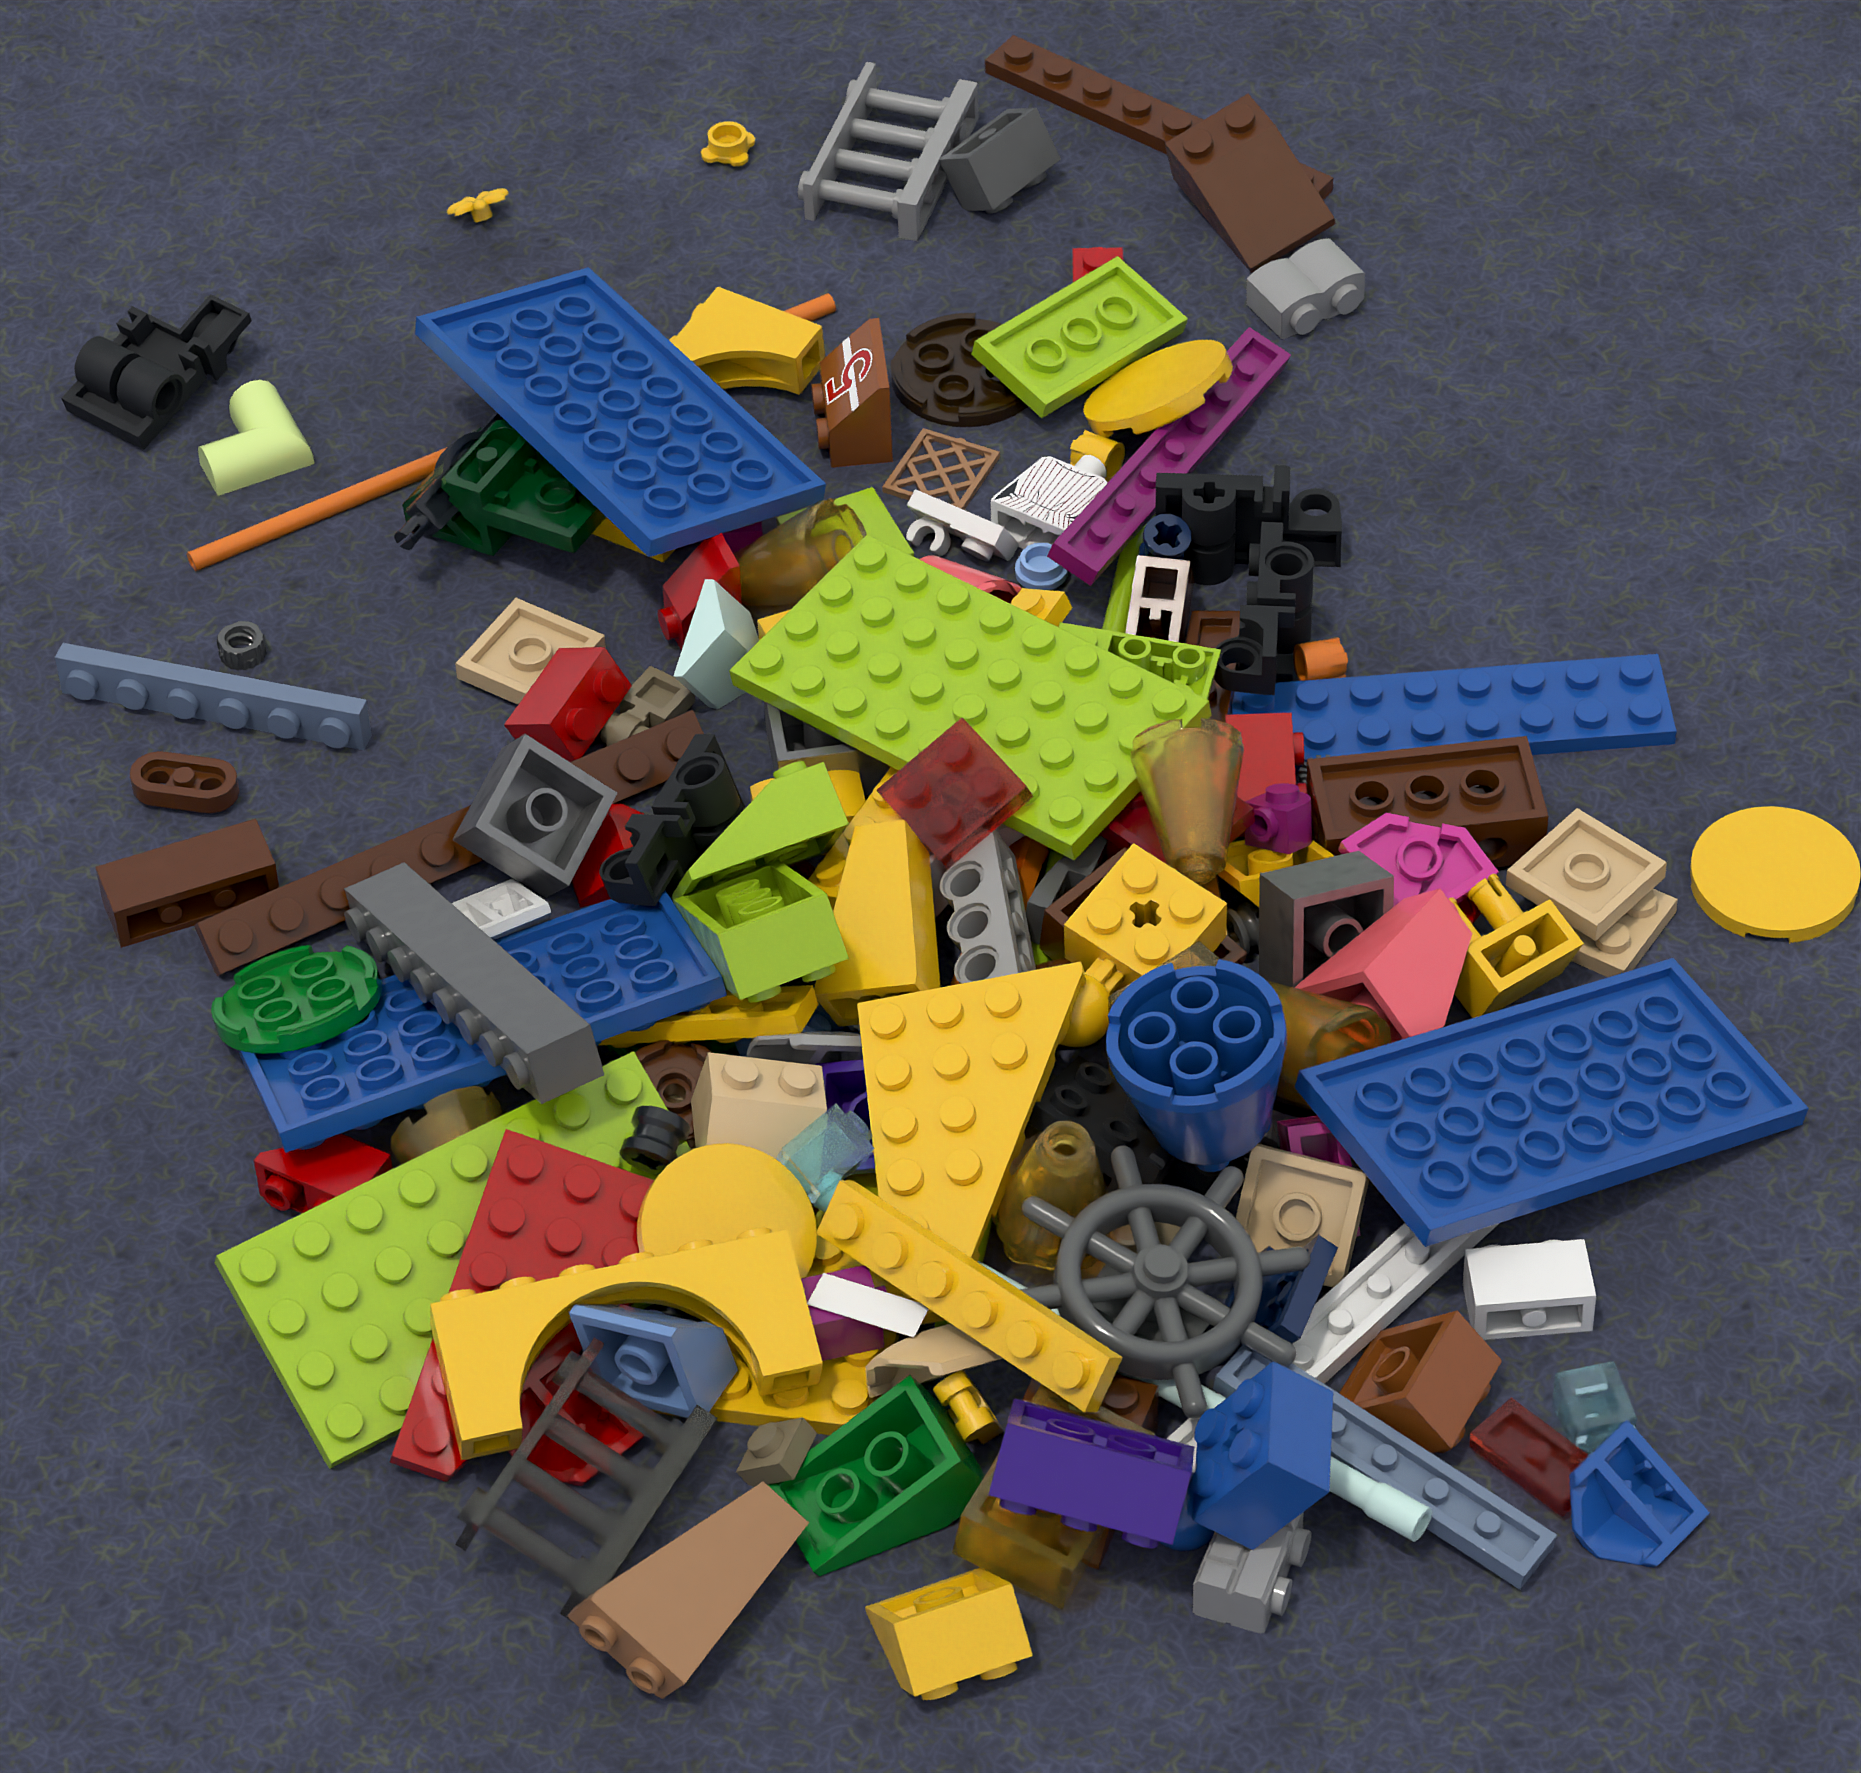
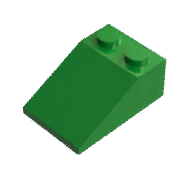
(882, 1479)

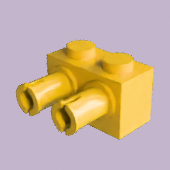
(1517, 955)

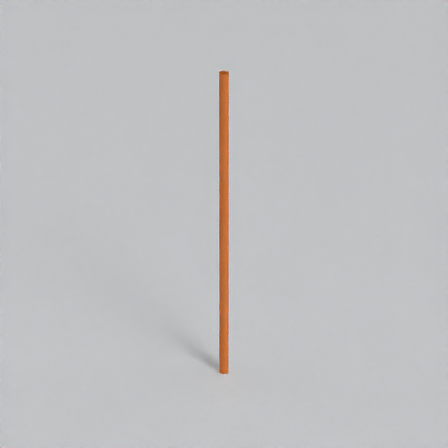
(375, 486)

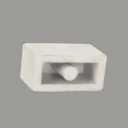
(1529, 1289)

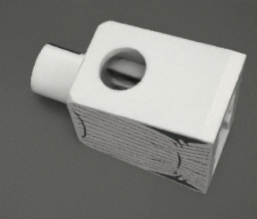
(1047, 498)

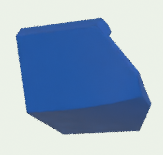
(1630, 1502)

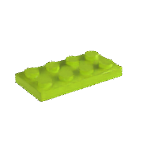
(1079, 336)

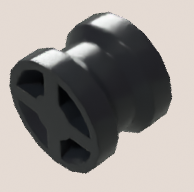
(654, 1139)

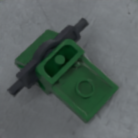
(496, 488)

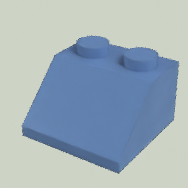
(657, 1356)

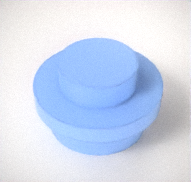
(1038, 571)

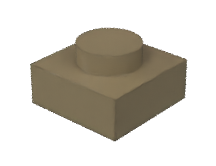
(776, 1452)

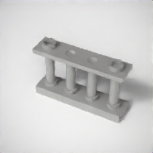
(923, 175)

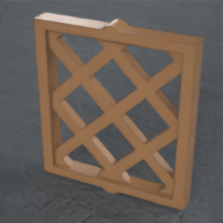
(958, 447)

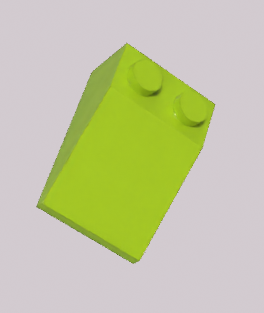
(786, 822)

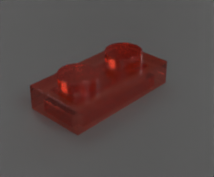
(1529, 1453)

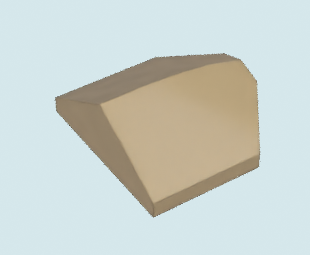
(926, 1358)

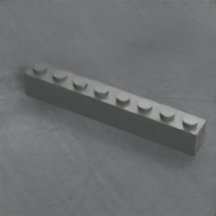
(473, 983)

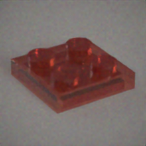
(955, 793)

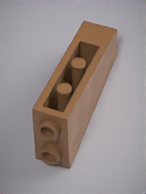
(686, 1595)

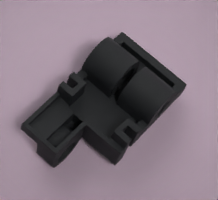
(152, 369)
(1228, 517)
(1273, 618)
(686, 820)
(1099, 1104)

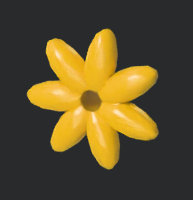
(478, 206)

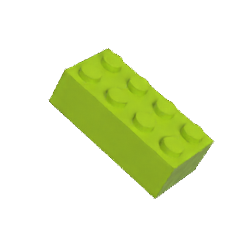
(765, 930)

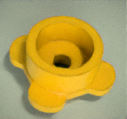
(728, 144)

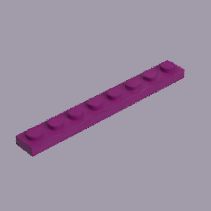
(1177, 447)

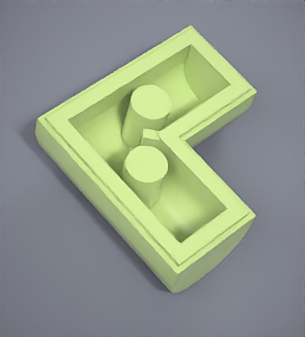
(266, 441)

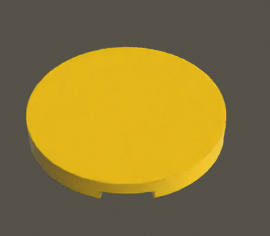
(1158, 388)
(1775, 874)
(719, 1195)

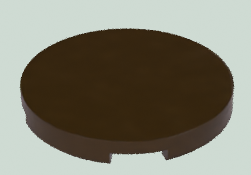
(942, 379)

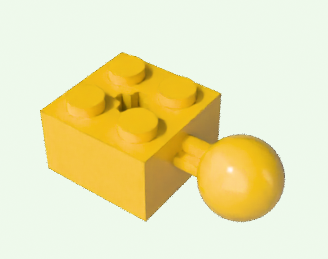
(1131, 926)

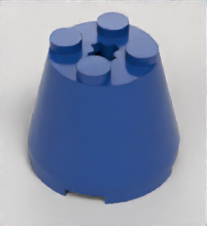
(1200, 1058)

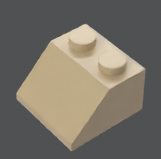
(755, 1101)

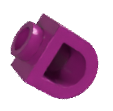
(1281, 819)

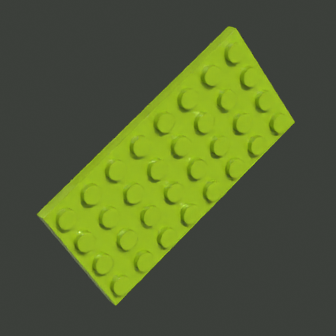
(903, 651)
(352, 1281)

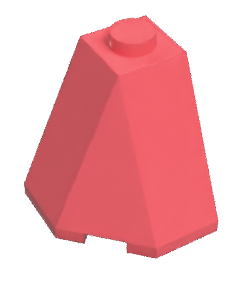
(1401, 965)

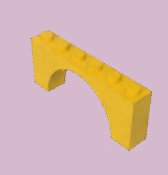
(742, 346)
(738, 1285)

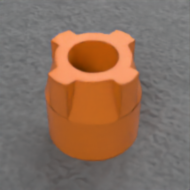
(1320, 660)

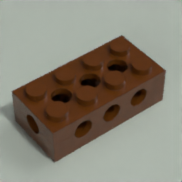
(1469, 785)

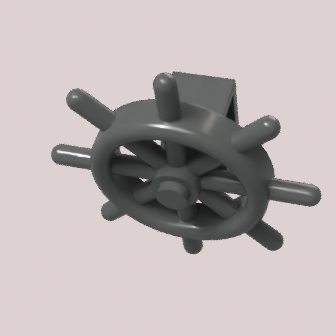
(1148, 1300)

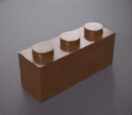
(186, 881)

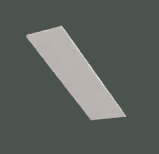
(868, 1305)

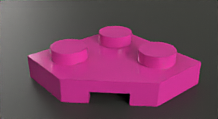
(1422, 856)

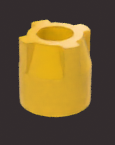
(1106, 450)

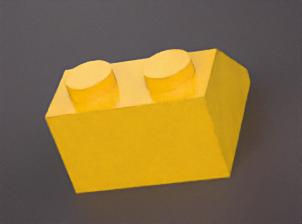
(951, 1632)

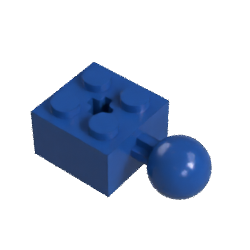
(1258, 1460)

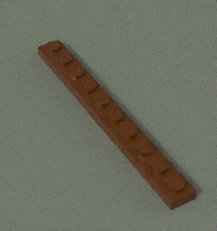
(320, 898)

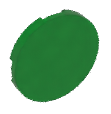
(297, 999)

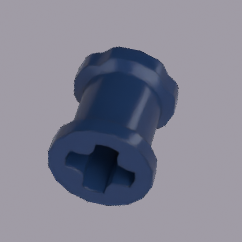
(1160, 537)

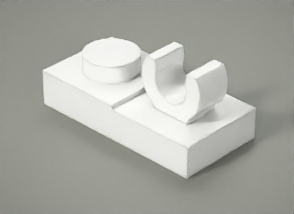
(979, 535)

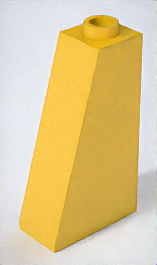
(883, 921)

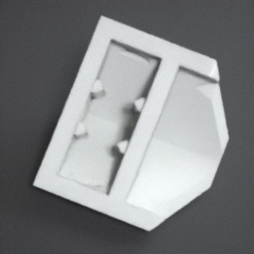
(504, 909)

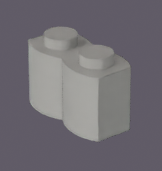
(1305, 288)

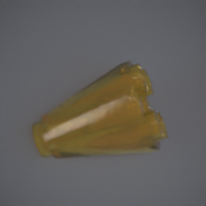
(1060, 1170)

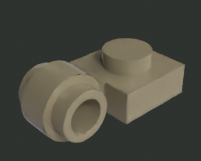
(649, 702)

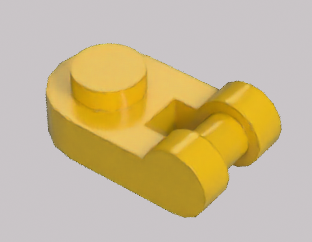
(968, 1408)

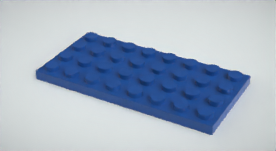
(620, 411)
(606, 961)
(1549, 1100)

